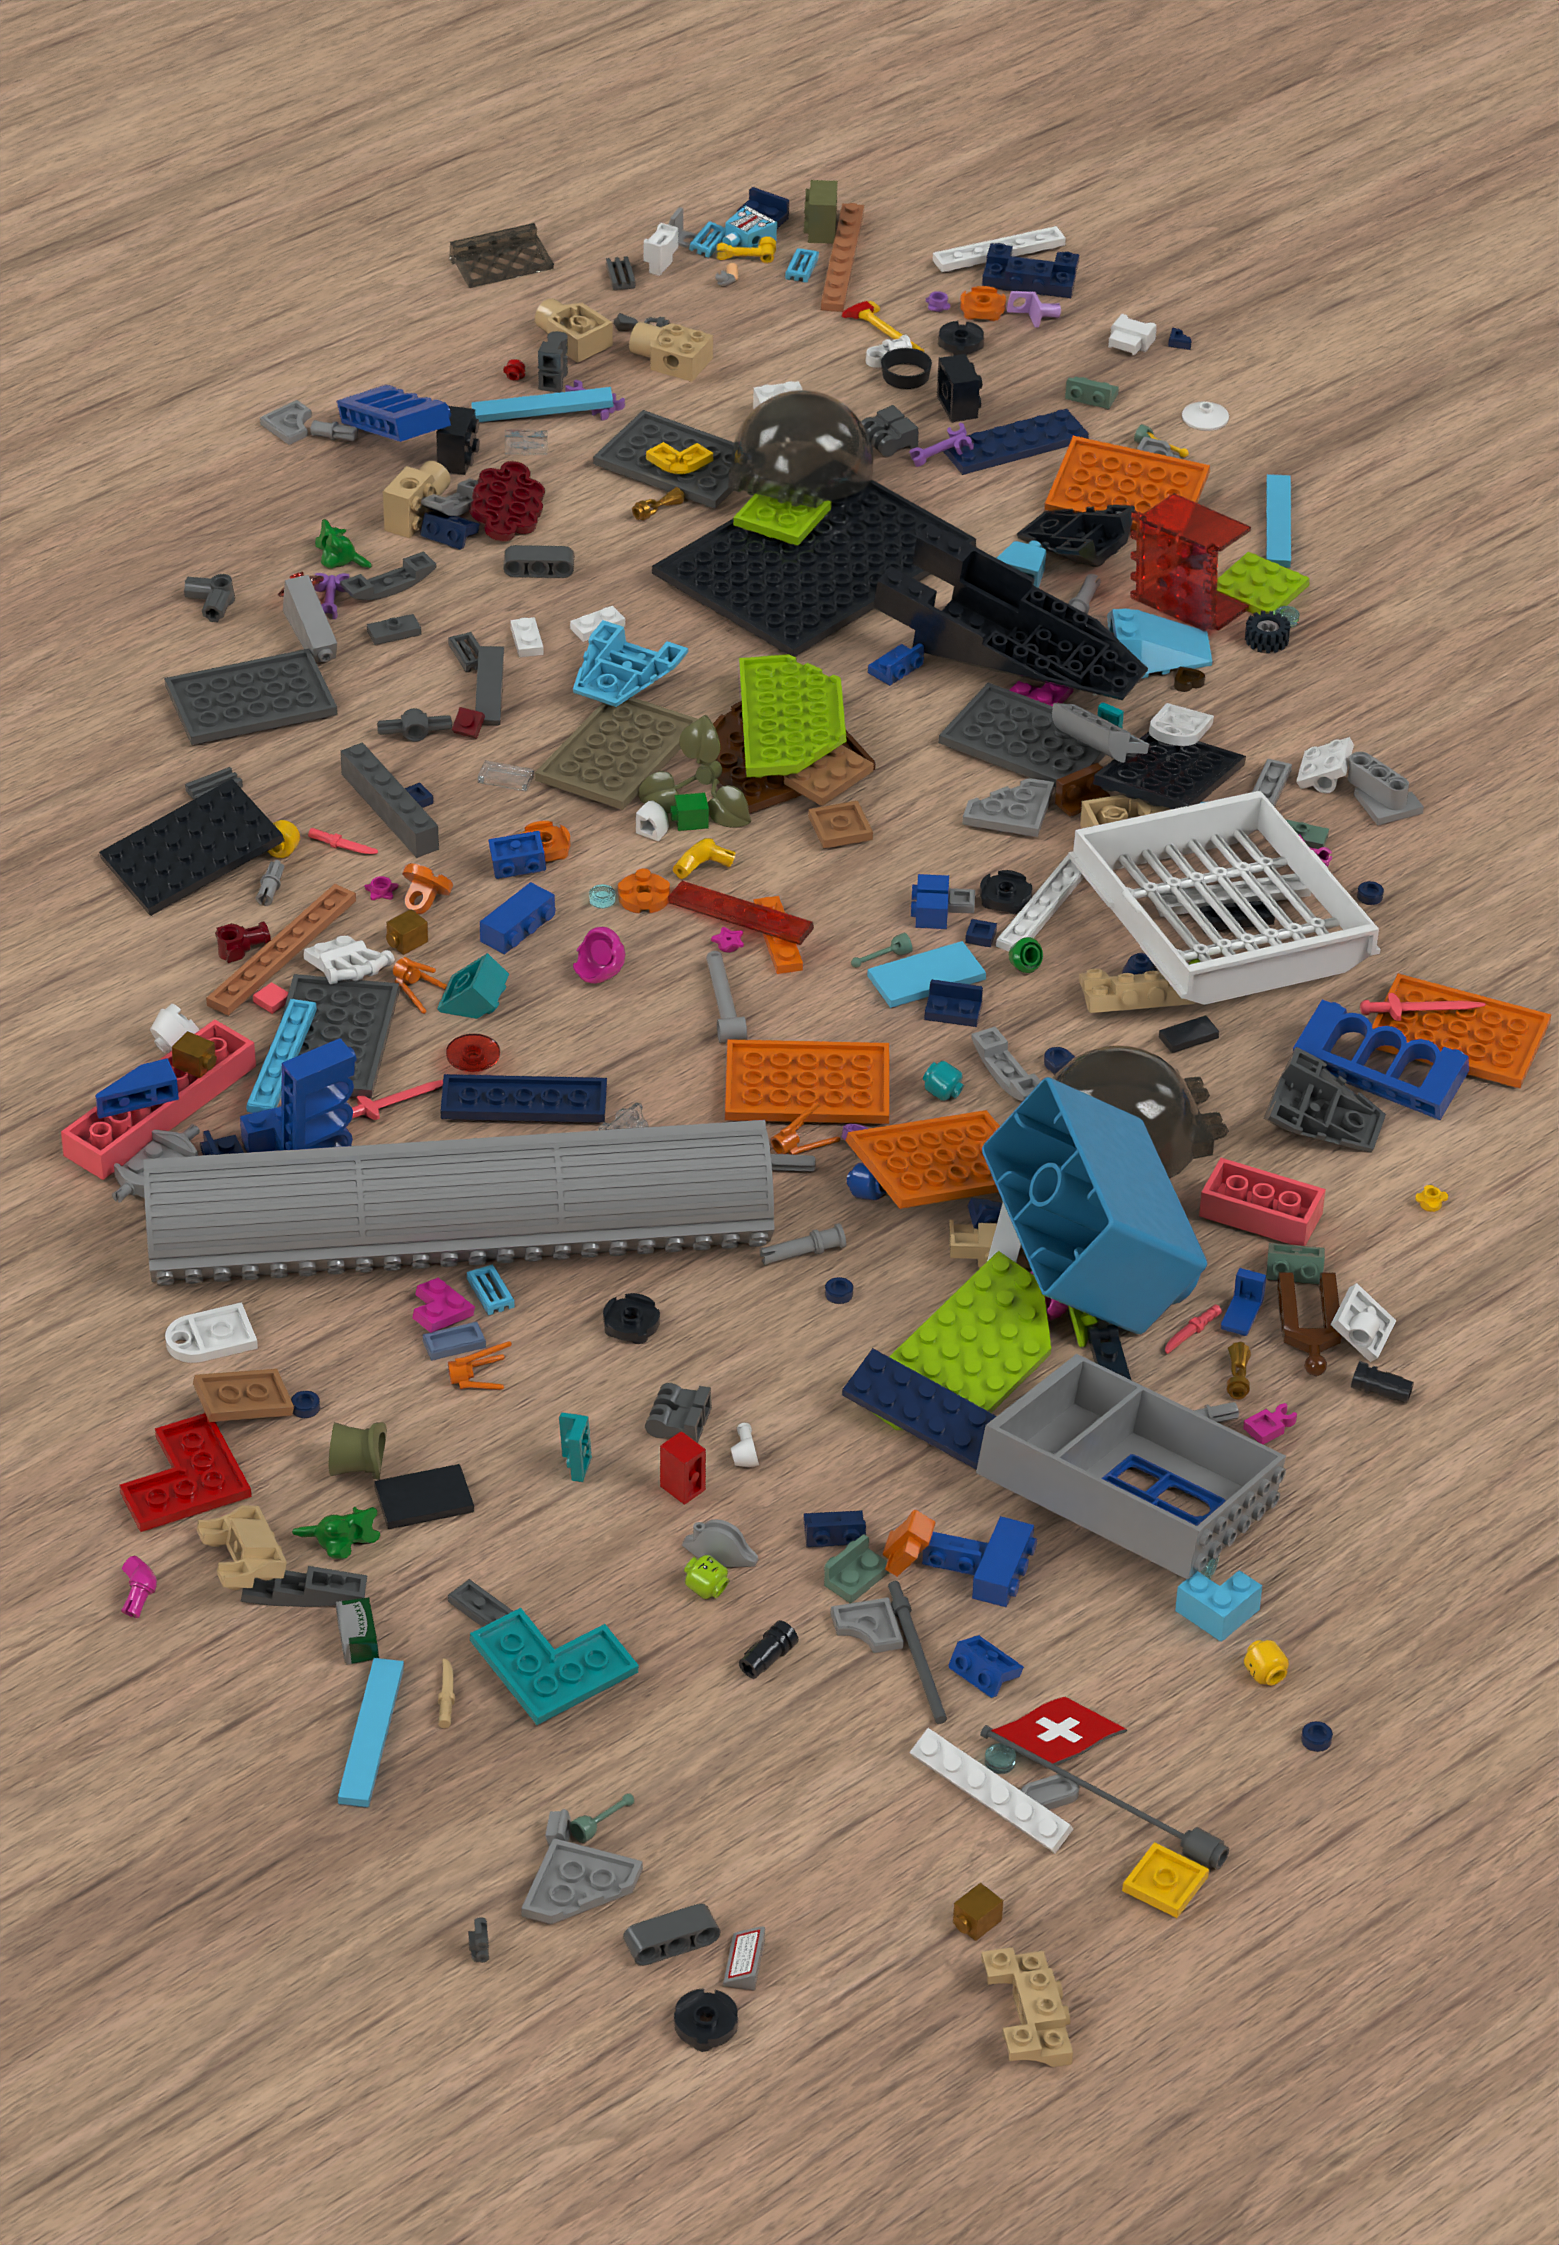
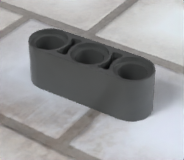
(538, 561)
(671, 1934)

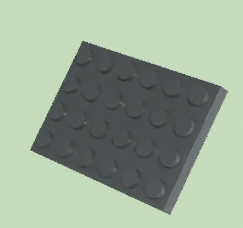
(628, 449)
(250, 696)
(1017, 736)
(352, 1011)

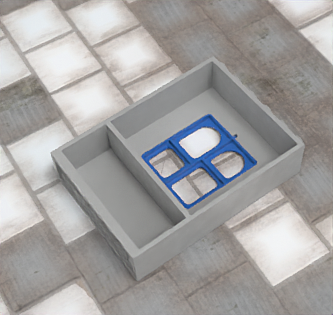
(1090, 1425)

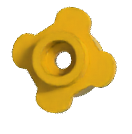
(1431, 1198)

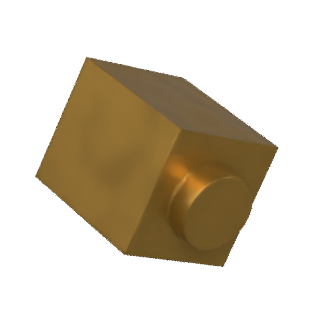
(407, 931)
(193, 1054)
(977, 1911)

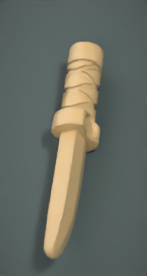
(446, 1698)

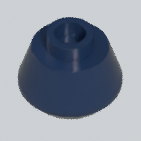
(1139, 964)

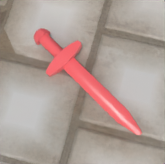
(1396, 1007)
(370, 1108)

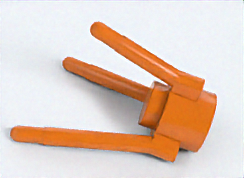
(408, 972)
(787, 1139)
(462, 1368)

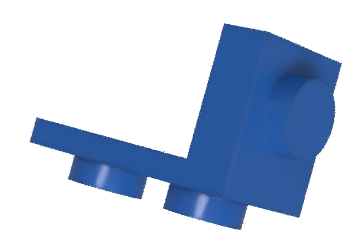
(1245, 1303)

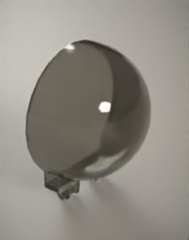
(801, 450)
(1155, 1094)

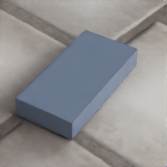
(454, 1341)

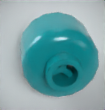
(943, 1080)

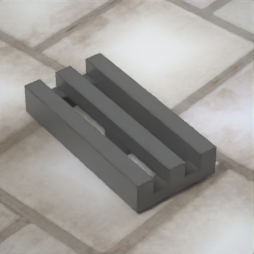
(619, 264)
(452, 642)
(203, 785)

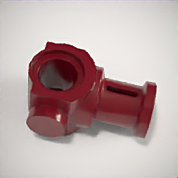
(236, 940)

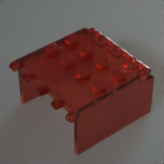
(1180, 562)

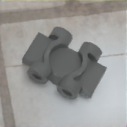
(479, 1941)

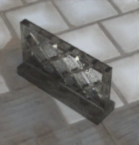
(496, 244)

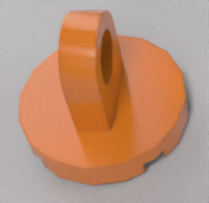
(424, 884)

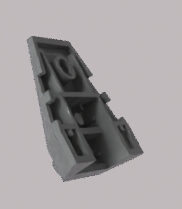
(1321, 1106)

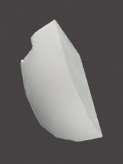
(652, 821)

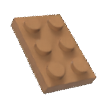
(830, 775)
(243, 1395)

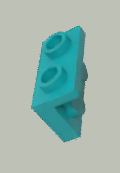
(575, 1443)

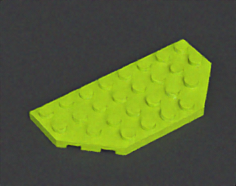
(788, 714)
(983, 1336)

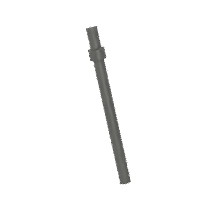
(902, 1610)

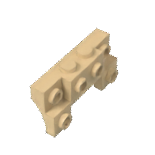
(1127, 991)
(976, 1243)
(250, 1545)
(1038, 2004)

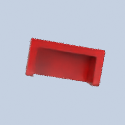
(682, 1467)

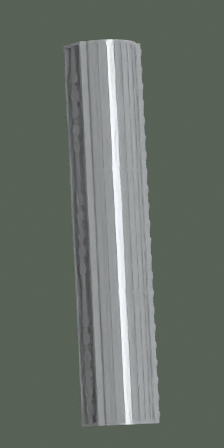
(458, 1201)

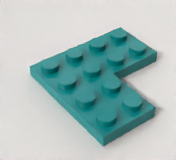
(549, 1678)

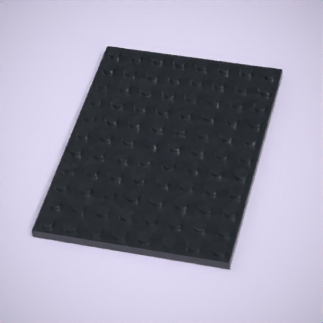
(806, 589)

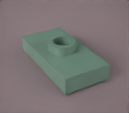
(1313, 835)

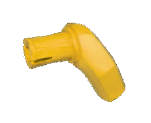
(699, 853)

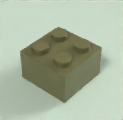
(821, 211)

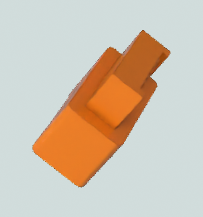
(907, 1542)

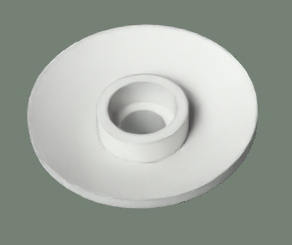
(1205, 416)

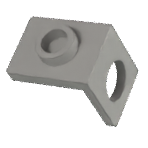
(677, 221)

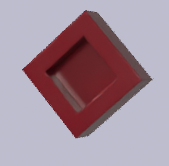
(468, 722)

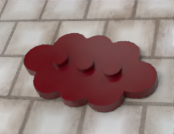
(507, 501)

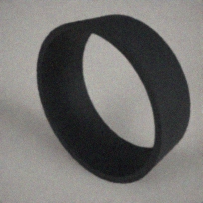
(906, 356)

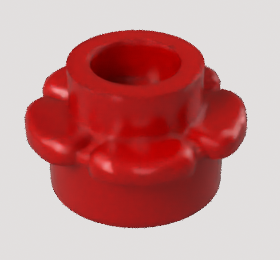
(515, 369)

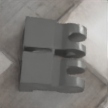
(553, 362)
(891, 431)
(679, 1411)

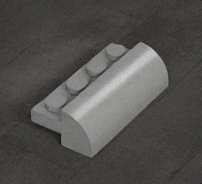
(1097, 732)

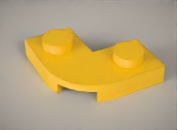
(679, 462)

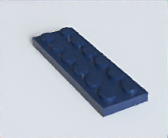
(1017, 441)
(524, 1098)
(919, 1406)

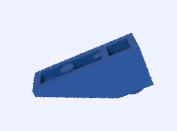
(140, 1088)

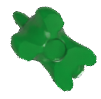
(337, 548)
(339, 1532)

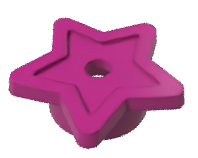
(381, 888)
(728, 940)

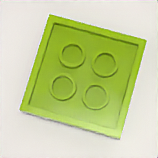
(779, 519)
(1261, 583)

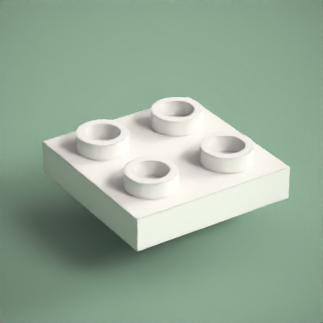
(1324, 765)
(1363, 1322)

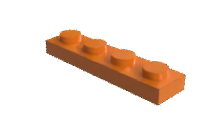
(783, 953)

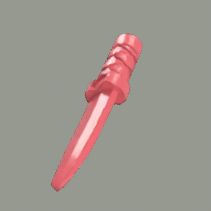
(337, 841)
(1195, 1325)

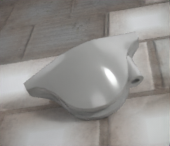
(721, 1542)

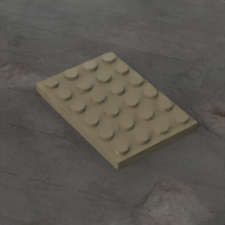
(615, 751)

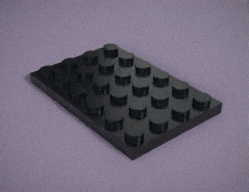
(1170, 773)
(191, 847)

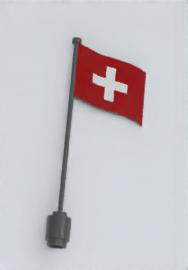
(1067, 1730)

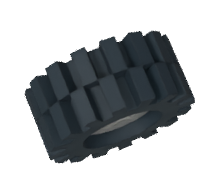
(1267, 632)

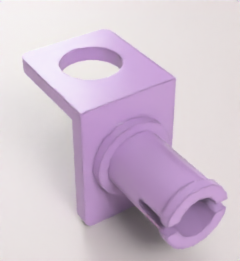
(1033, 307)

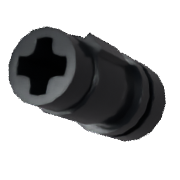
(1381, 1382)
(765, 1652)

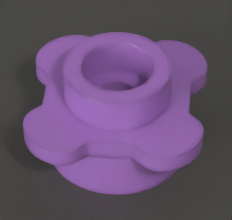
(938, 301)

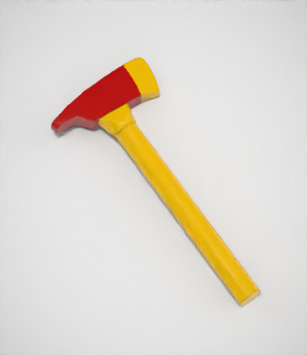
(866, 311)

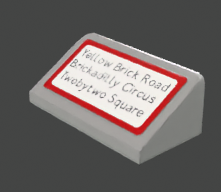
(745, 1958)

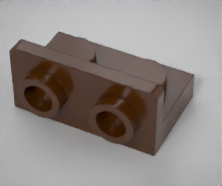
(1077, 788)

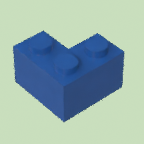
(261, 1130)

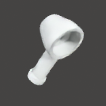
(744, 1451)

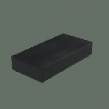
(1188, 1034)

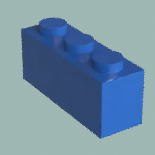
(517, 918)
(1004, 1562)

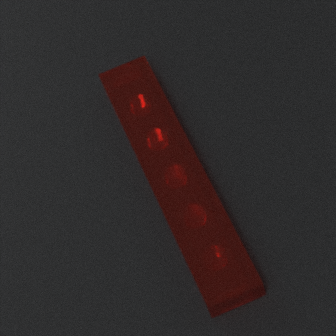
(741, 912)

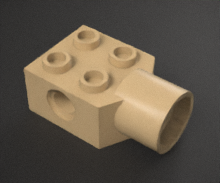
(585, 328)
(673, 349)
(403, 497)
(1114, 809)

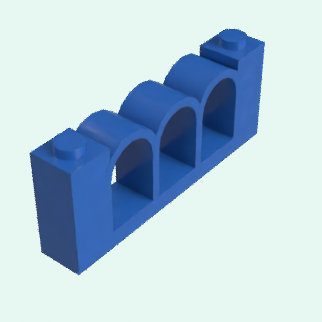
(393, 413)
(1438, 1088)
(316, 1098)

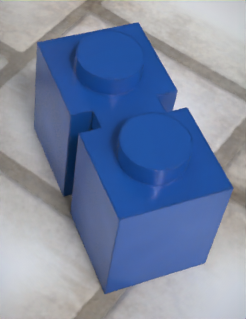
(931, 902)

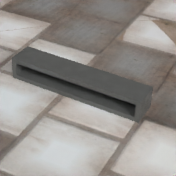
(389, 800)

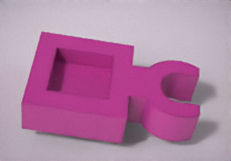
(1267, 1425)

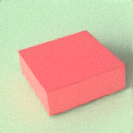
(271, 998)

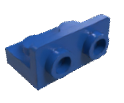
(897, 663)
(517, 854)
(953, 1553)
(983, 1665)

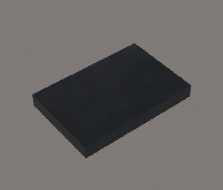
(424, 1496)

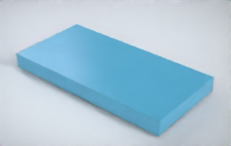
(911, 976)

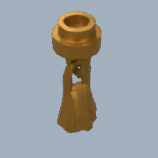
(642, 511)
(1238, 1385)

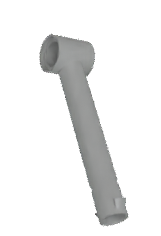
(729, 1025)

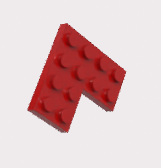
(200, 1478)

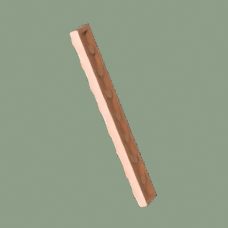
(842, 257)
(281, 949)

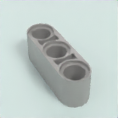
(1378, 780)

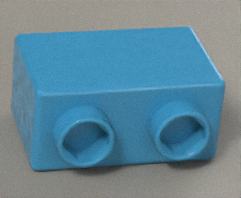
(1094, 1207)

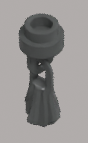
(625, 322)

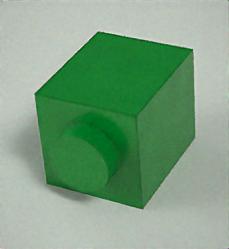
(690, 811)

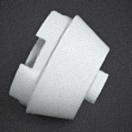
(170, 1027)

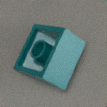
(474, 989)

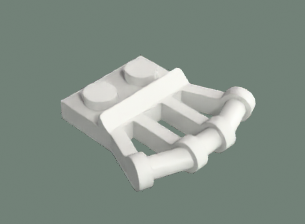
(348, 957)

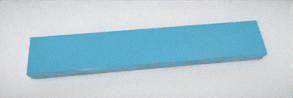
(543, 404)
(1278, 519)
(285, 1046)
(371, 1732)

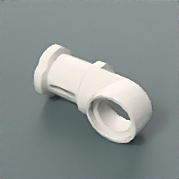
(886, 346)

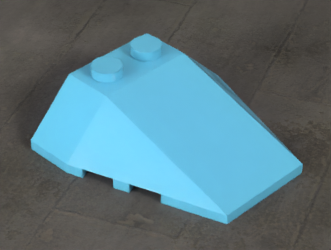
(1160, 641)
(619, 669)

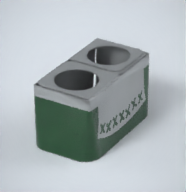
(357, 1630)

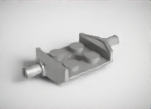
(164, 1145)

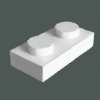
(588, 623)
(526, 637)

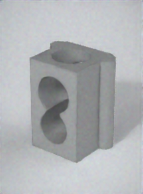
(558, 1826)

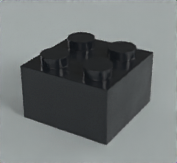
(958, 387)
(458, 442)

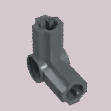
(217, 592)

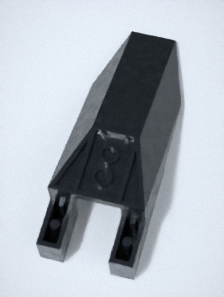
(1004, 621)

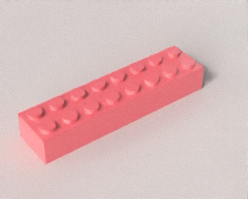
(117, 1138)

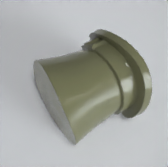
(357, 1449)

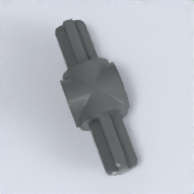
(414, 724)

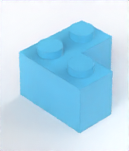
(1216, 1607)

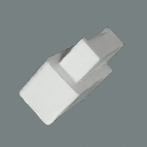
(660, 248)
(1131, 335)

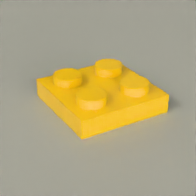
(1165, 1880)

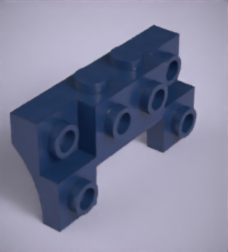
(1030, 275)

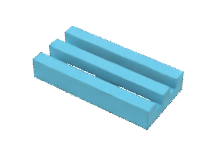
(701, 235)
(809, 269)
(496, 1303)

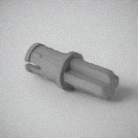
(334, 430)
(270, 882)
(1220, 1412)

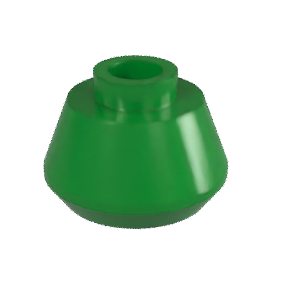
(1026, 955)

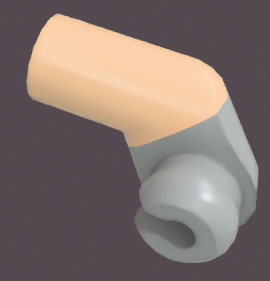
(725, 279)

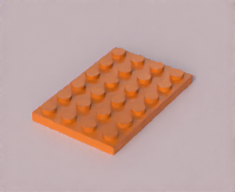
(1113, 474)
(1495, 1037)
(787, 1077)
(929, 1158)

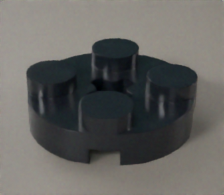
(961, 338)
(995, 898)
(636, 1330)
(705, 2034)

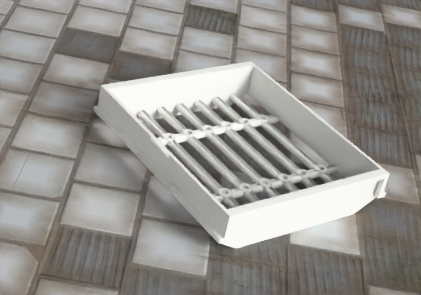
(1217, 825)

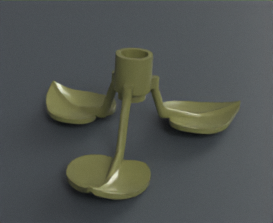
(700, 742)

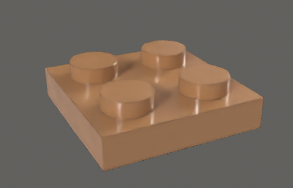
(840, 824)

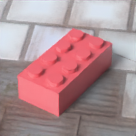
(1262, 1202)

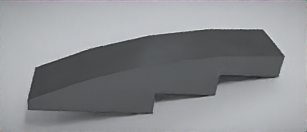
(490, 683)
(312, 1589)

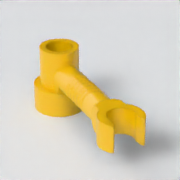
(765, 250)

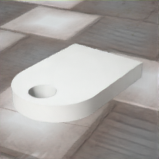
(1179, 725)
(211, 1334)

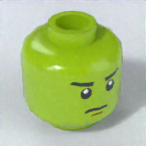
(706, 1576)

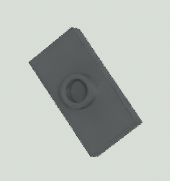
(394, 629)

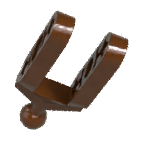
(1309, 1339)

